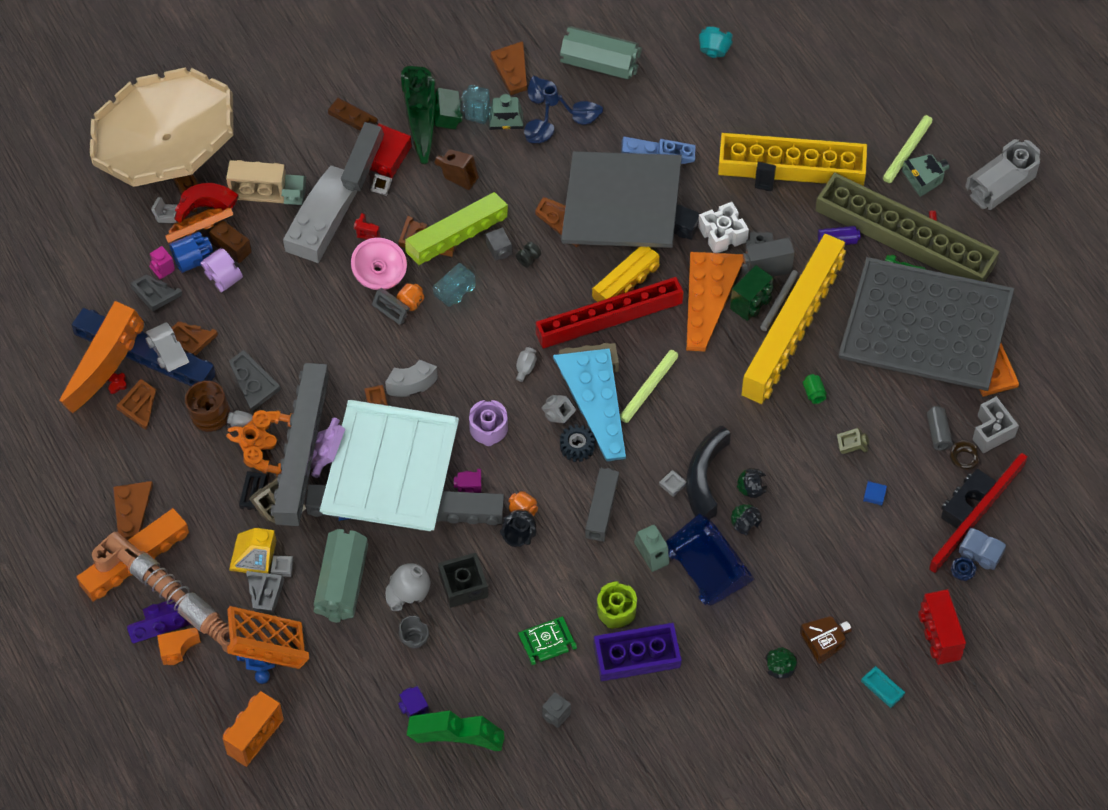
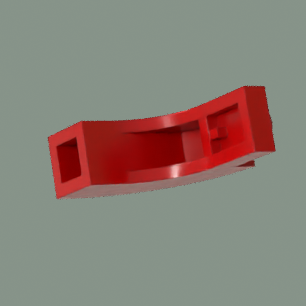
(205, 194)

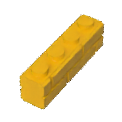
(627, 274)

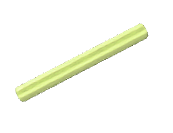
(907, 149)
(648, 386)

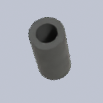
(939, 428)

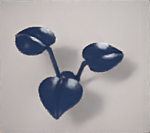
(545, 90)

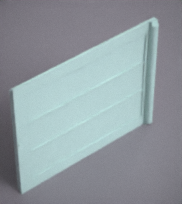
(390, 465)

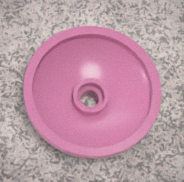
(380, 254)

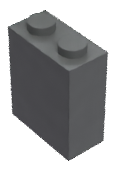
(772, 256)

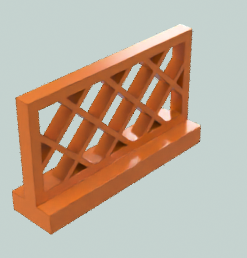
(266, 650)

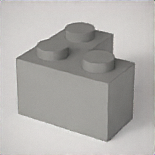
(997, 425)

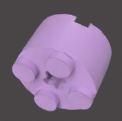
(221, 269)
(488, 422)

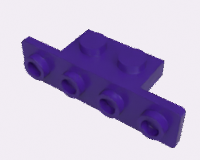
(158, 620)

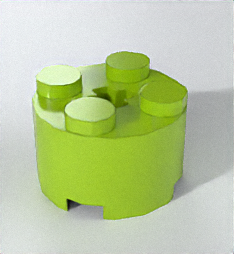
(616, 605)

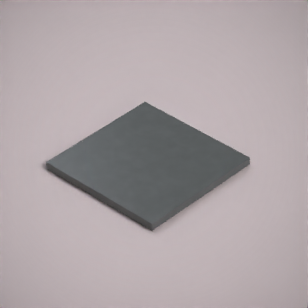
(622, 199)

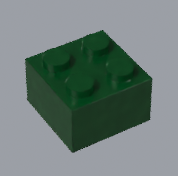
(751, 293)

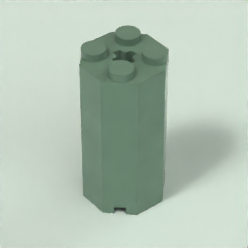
(600, 52)
(341, 575)

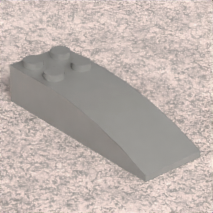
(319, 217)

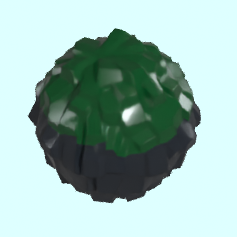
(751, 483)
(745, 517)
(781, 663)

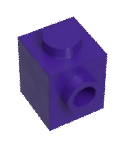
(413, 702)

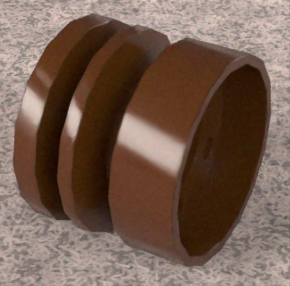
(207, 406)

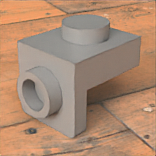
(164, 212)

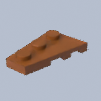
(511, 67)
(131, 507)

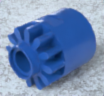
(190, 251)

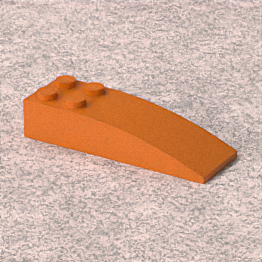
(103, 356)

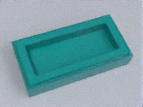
(883, 686)

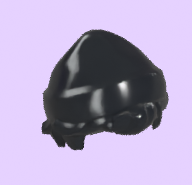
(518, 528)

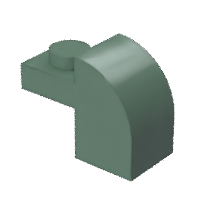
(294, 189)

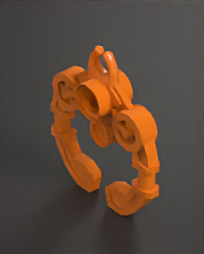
(262, 440)

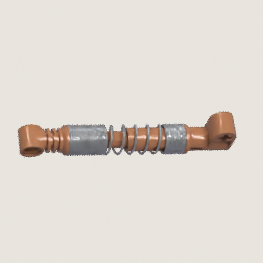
(148, 571)

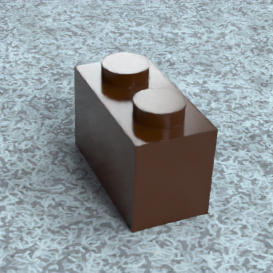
(231, 241)

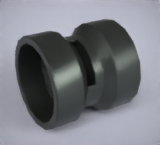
(528, 254)

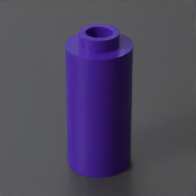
(848, 234)

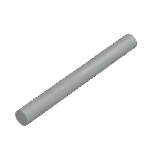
(778, 302)

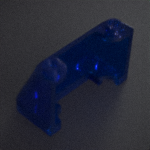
(709, 560)

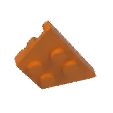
(196, 222)

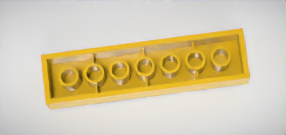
(794, 158)

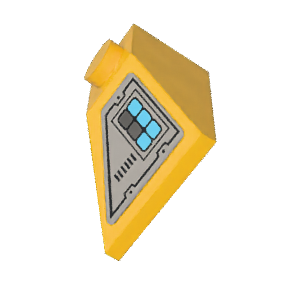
(253, 551)

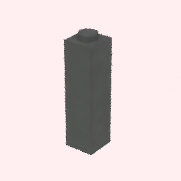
(362, 157)
(602, 504)

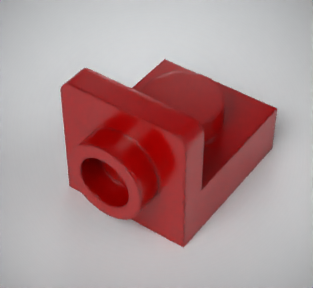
(366, 230)

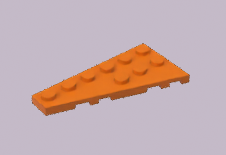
(709, 289)

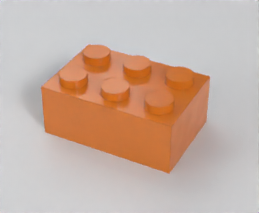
(252, 728)

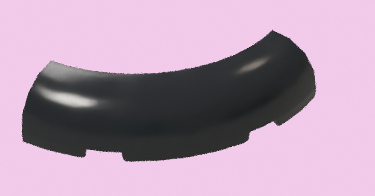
(697, 486)

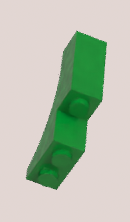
(452, 728)

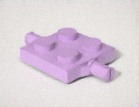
(326, 446)

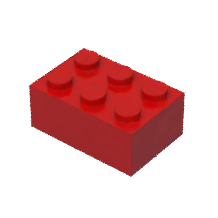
(942, 627)

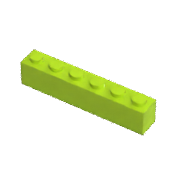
(456, 228)

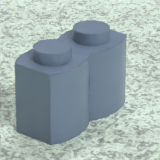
(982, 548)

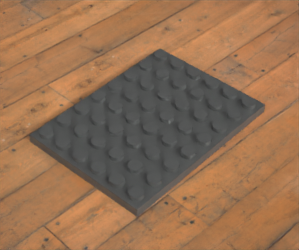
(927, 323)

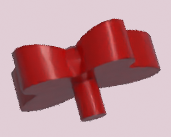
(117, 382)

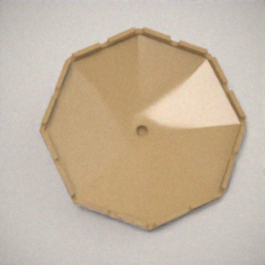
(161, 127)

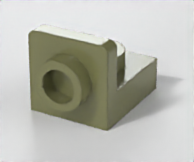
(852, 441)

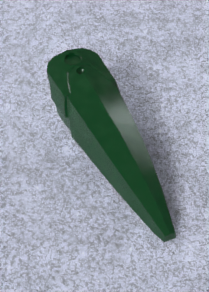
(420, 107)

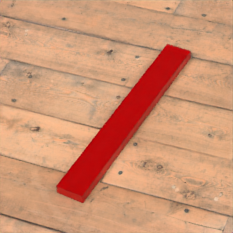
(978, 512)

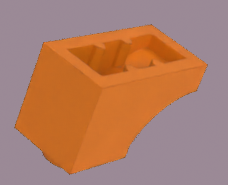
(175, 644)

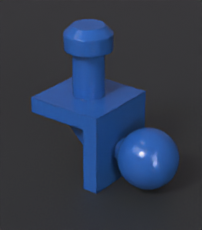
(262, 675)

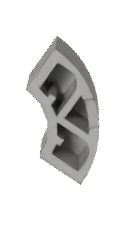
(166, 346)
(411, 380)

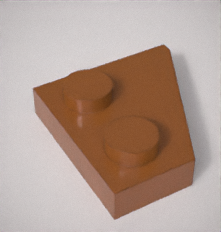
(192, 337)
(138, 403)

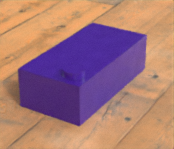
(637, 652)

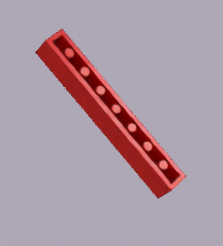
(609, 312)

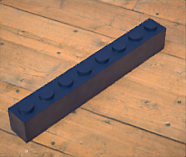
(88, 323)

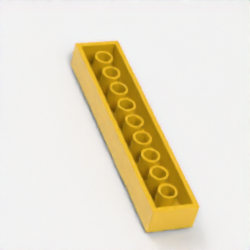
(793, 319)

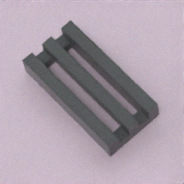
(391, 303)

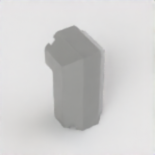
(1004, 174)

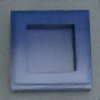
(875, 493)

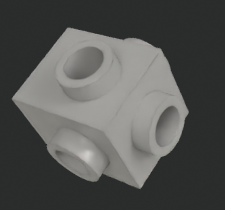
(558, 408)

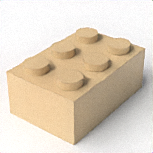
(257, 181)

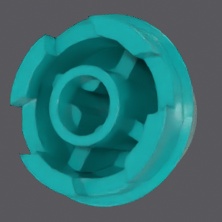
(714, 42)

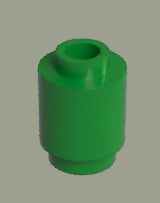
(814, 388)

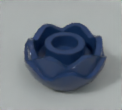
(963, 563)

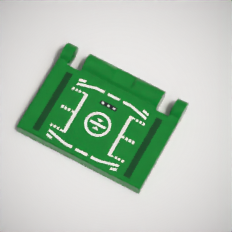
(547, 640)

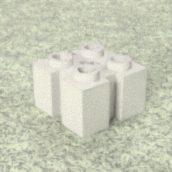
(723, 228)

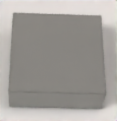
(672, 483)
(282, 565)

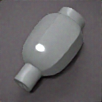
(525, 363)
(239, 418)
(392, 600)

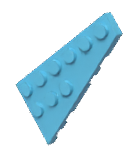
(594, 390)

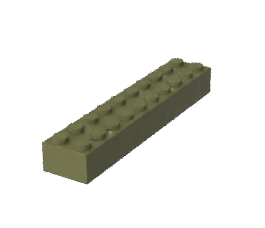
(906, 230)

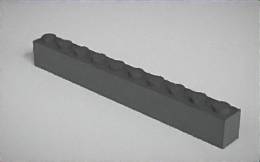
(301, 444)
(453, 507)

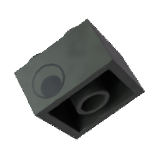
(463, 580)

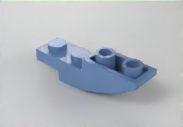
(638, 146)

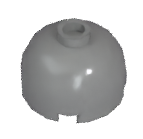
(410, 583)

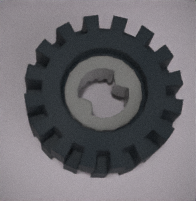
(580, 451)

